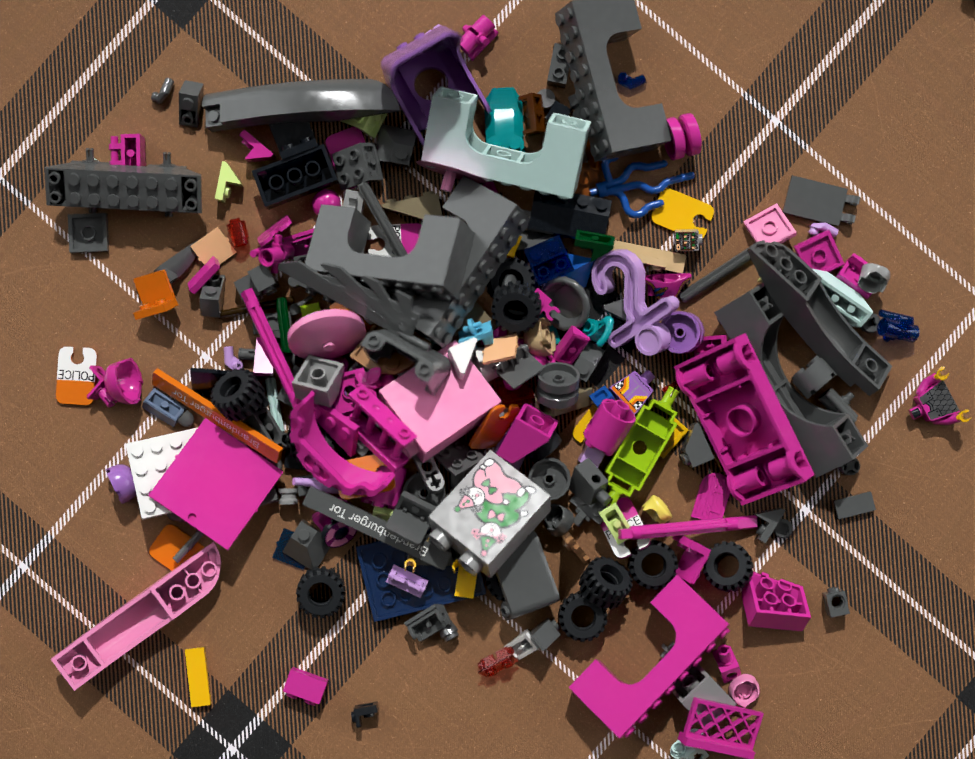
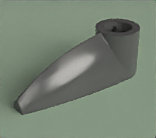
(178, 263)

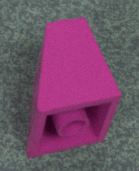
(526, 434)

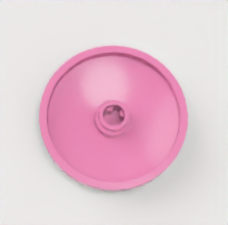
(326, 334)

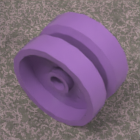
(692, 328)

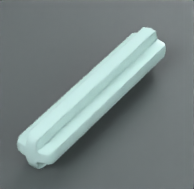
(274, 406)

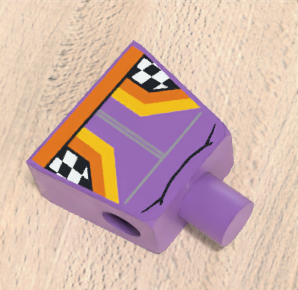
(633, 389)

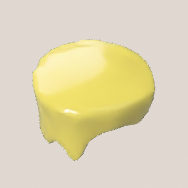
(657, 509)

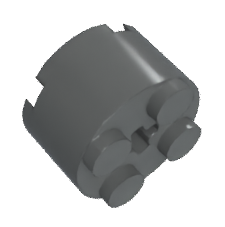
(814, 377)

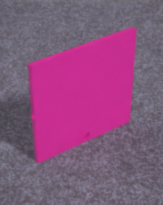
(216, 484)

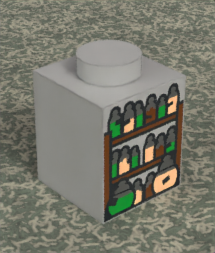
(687, 240)

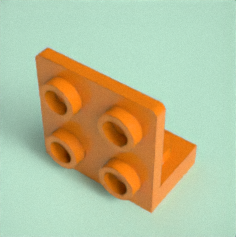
(155, 294)

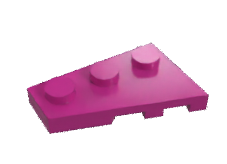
(338, 427)

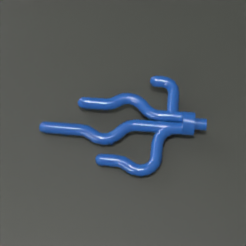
(614, 187)

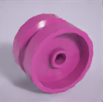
(685, 137)

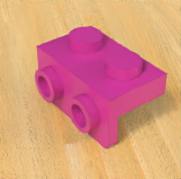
(851, 272)

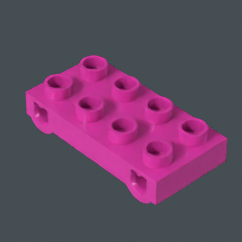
(743, 420)

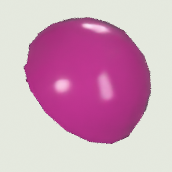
(124, 381)

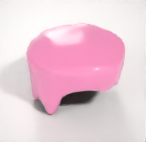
(744, 689)

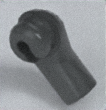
(164, 91)

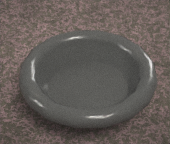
(570, 300)

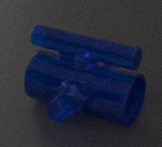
(897, 326)

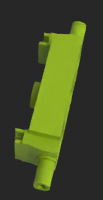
(655, 433)

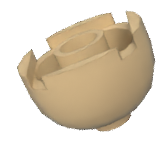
(540, 339)

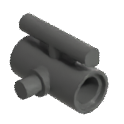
(838, 404)

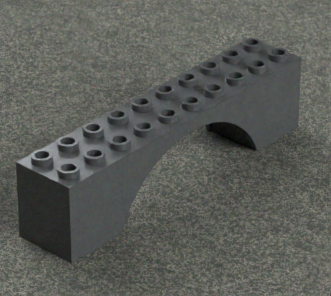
(825, 436)

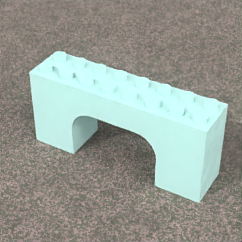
(453, 143)

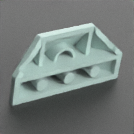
(846, 299)

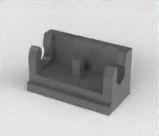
(428, 622)

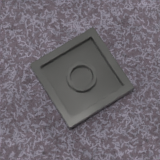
(88, 233)

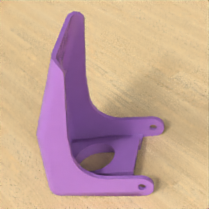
(434, 50)

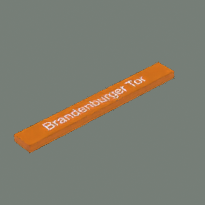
(209, 411)

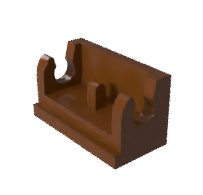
(533, 114)

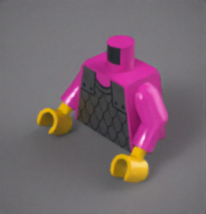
(936, 402)

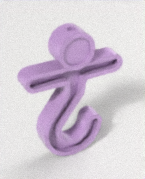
(641, 321)

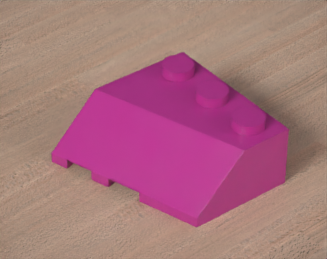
(775, 603)

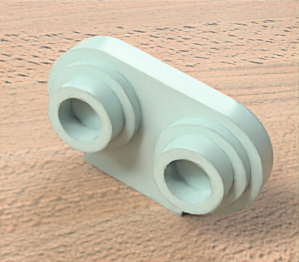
(680, 751)

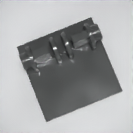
(519, 369)

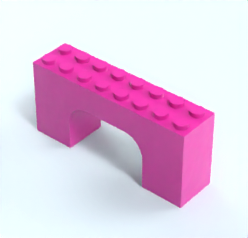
(625, 705)

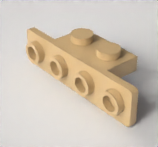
(655, 258)

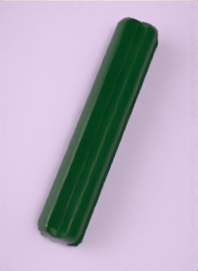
(284, 324)

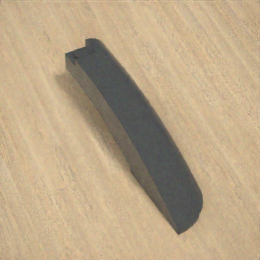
(298, 102)
(816, 318)

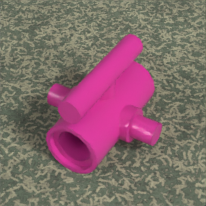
(477, 37)
(274, 253)

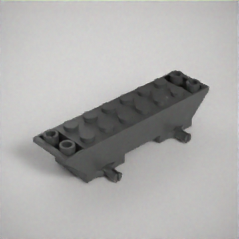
(124, 186)

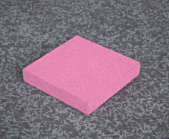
(770, 226)

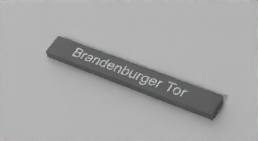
(372, 526)

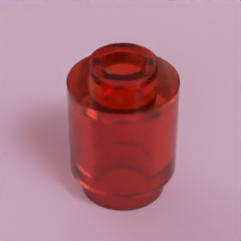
(238, 232)

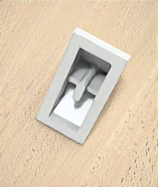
(461, 355)
(523, 645)

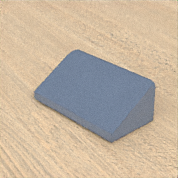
(163, 407)

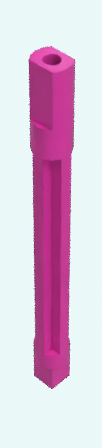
(270, 344)
(688, 527)

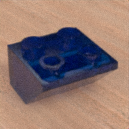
(549, 260)

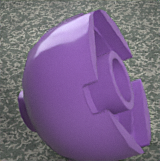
(122, 482)

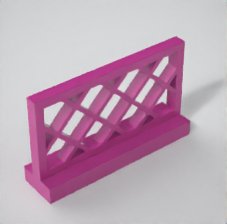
(716, 744)

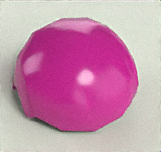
(325, 197)

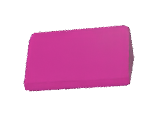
(570, 346)

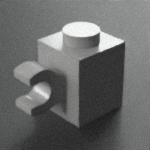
(354, 199)

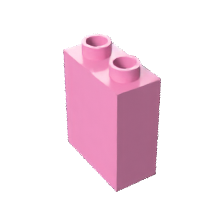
(443, 417)

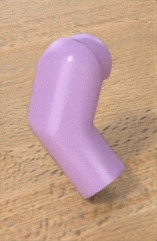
(815, 228)
(230, 360)

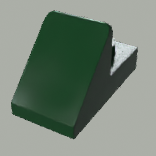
(598, 242)

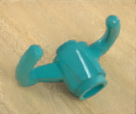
(599, 330)

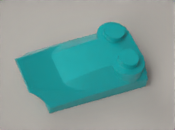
(505, 121)

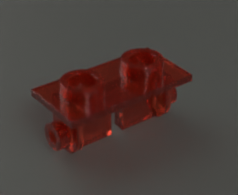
(489, 666)

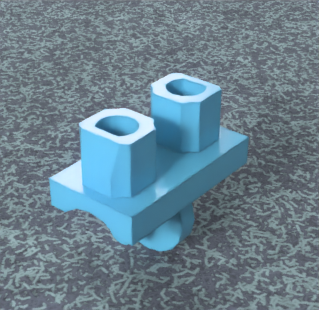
(477, 330)

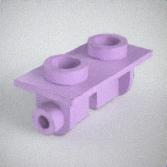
(407, 581)

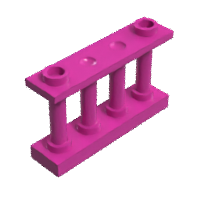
(372, 437)

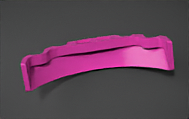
(324, 462)

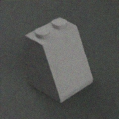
(702, 686)

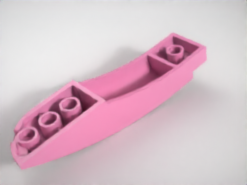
(139, 617)

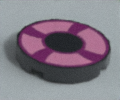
(337, 534)

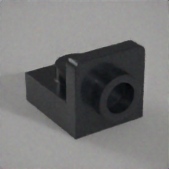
(558, 108)
(366, 710)

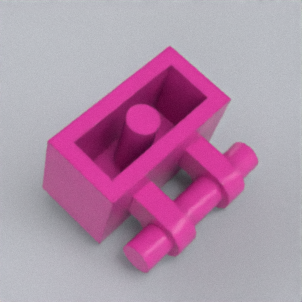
(132, 150)

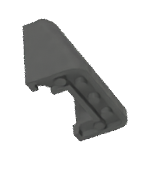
(430, 365)
(526, 580)

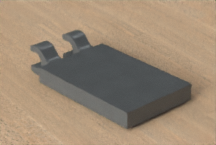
(818, 201)

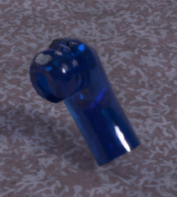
(629, 82)

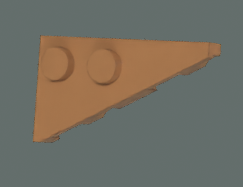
(570, 544)

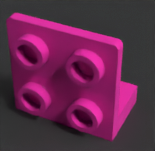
(692, 558)

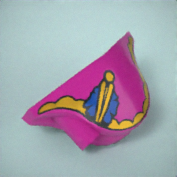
(666, 284)

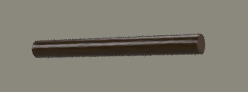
(243, 309)

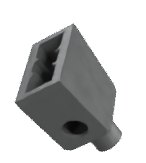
(589, 483)

